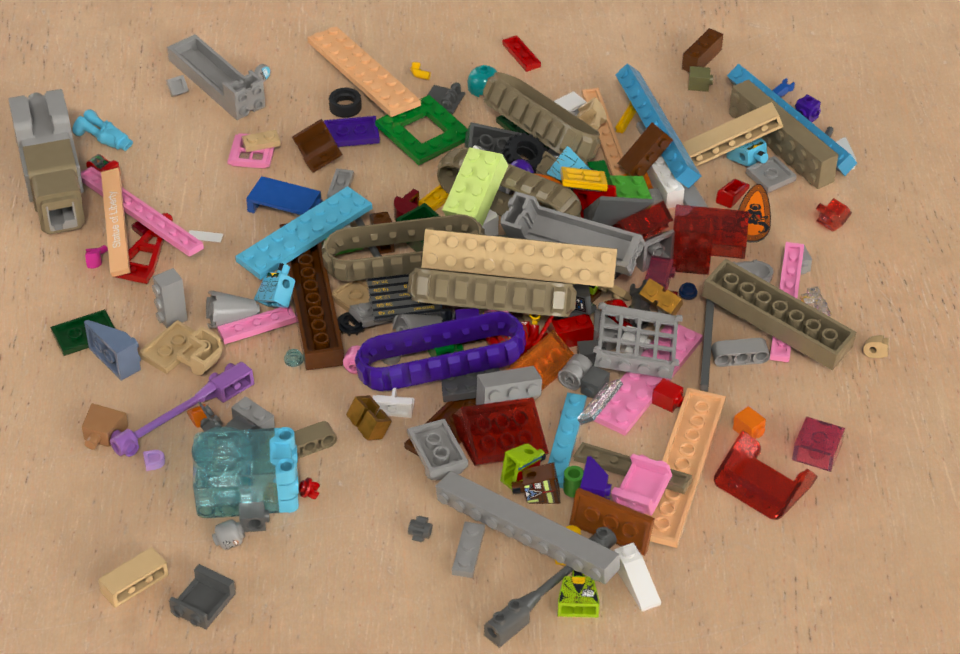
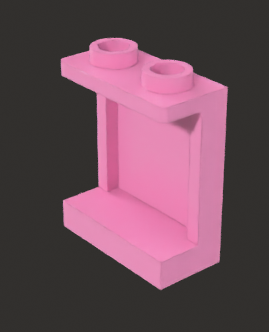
(643, 484)

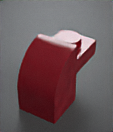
(406, 204)

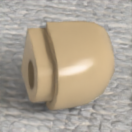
(876, 347)

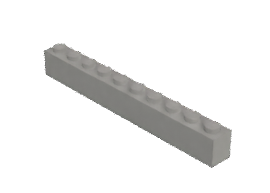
(528, 527)

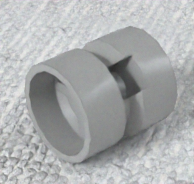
(574, 371)

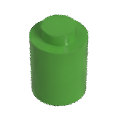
(572, 480)

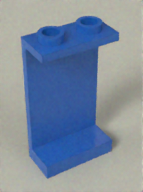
(282, 196)

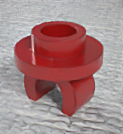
(307, 488)

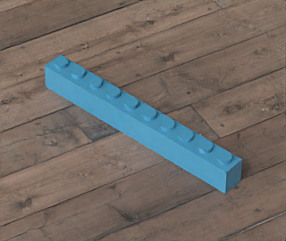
(650, 111)
(845, 159)

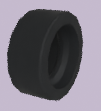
(344, 94)

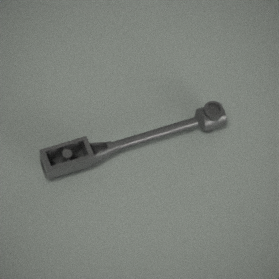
(517, 612)

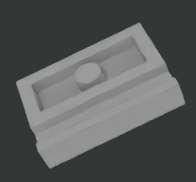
(363, 313)

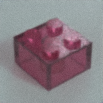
(818, 444)

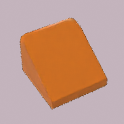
(196, 415)

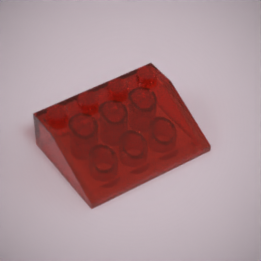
(729, 228)
(498, 427)

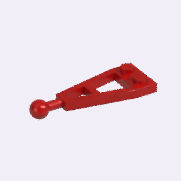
(140, 272)

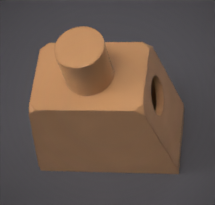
(100, 425)

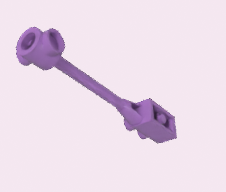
(221, 386)

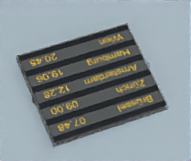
(390, 298)

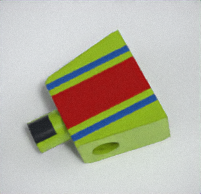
(519, 459)

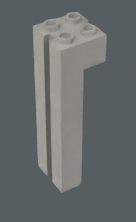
(217, 77)
(531, 221)

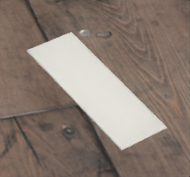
(207, 236)

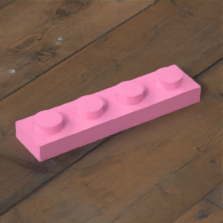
(256, 324)

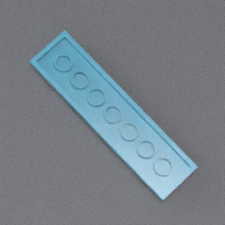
(303, 232)

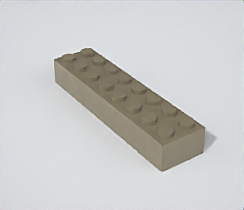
(791, 142)
(779, 314)

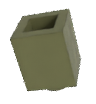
(700, 79)

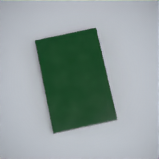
(72, 334)

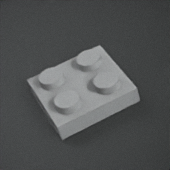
(771, 174)

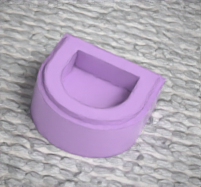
(153, 459)

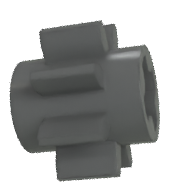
(420, 528)

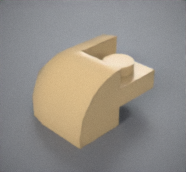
(592, 113)
(202, 351)

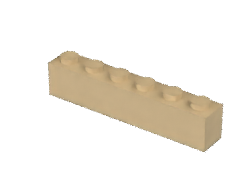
(733, 134)

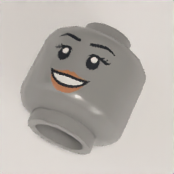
(228, 534)

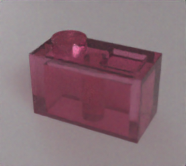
(661, 270)

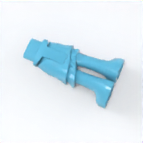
(106, 135)

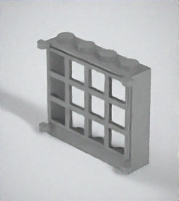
(631, 362)

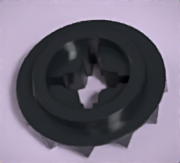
(344, 327)

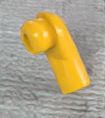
(418, 73)

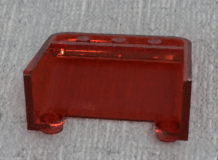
(758, 483)

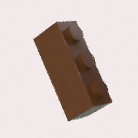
(703, 50)
(645, 151)

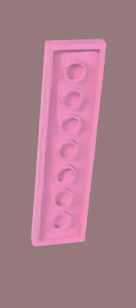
(637, 389)

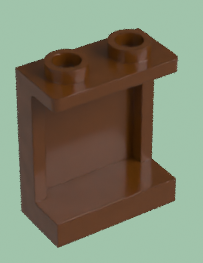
(317, 145)

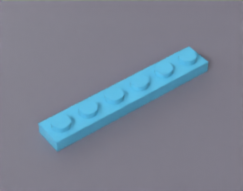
(567, 434)

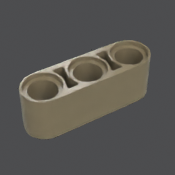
(314, 438)

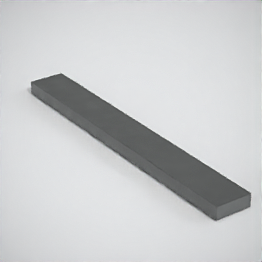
(706, 356)

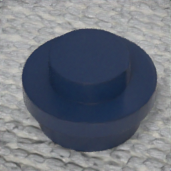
(688, 291)

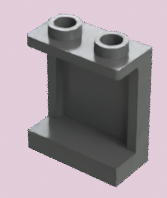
(203, 597)

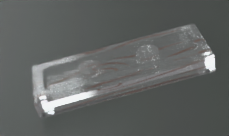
(600, 401)

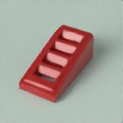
(731, 193)

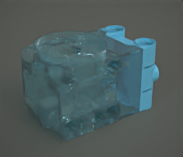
(244, 468)

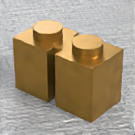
(667, 301)
(362, 415)

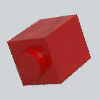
(667, 395)

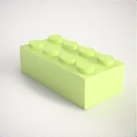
(476, 184)

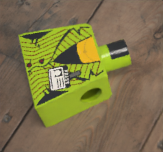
(578, 597)

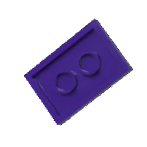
(354, 131)

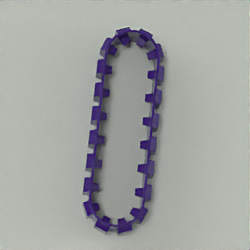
(438, 336)

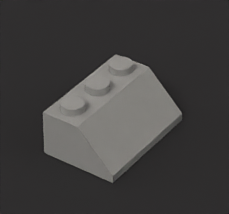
(508, 385)

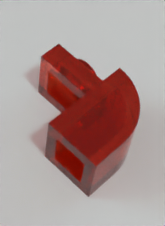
(833, 215)

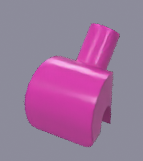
(93, 256)

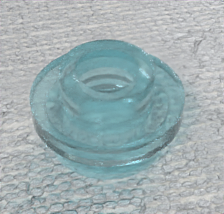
(293, 358)

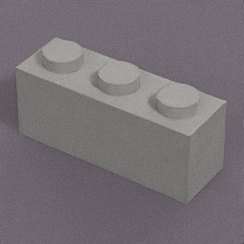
(169, 297)

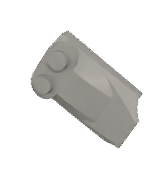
(438, 449)

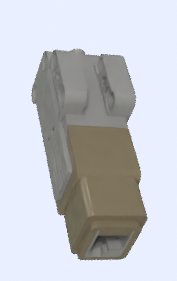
(49, 159)

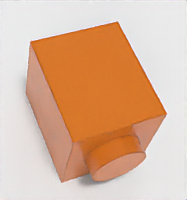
(750, 422)

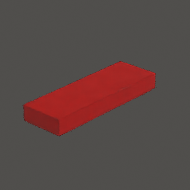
(521, 53)

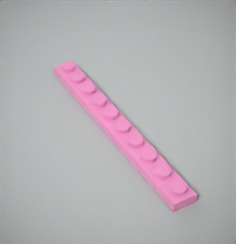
(148, 216)

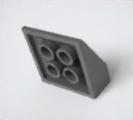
(487, 137)
(613, 209)

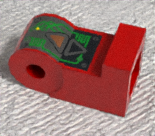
(102, 164)

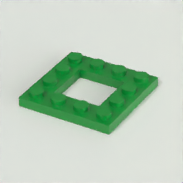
(419, 152)

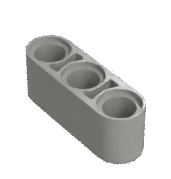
(740, 352)

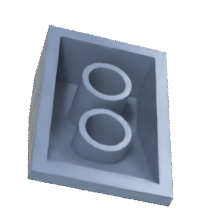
(113, 348)

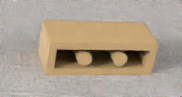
(133, 577)

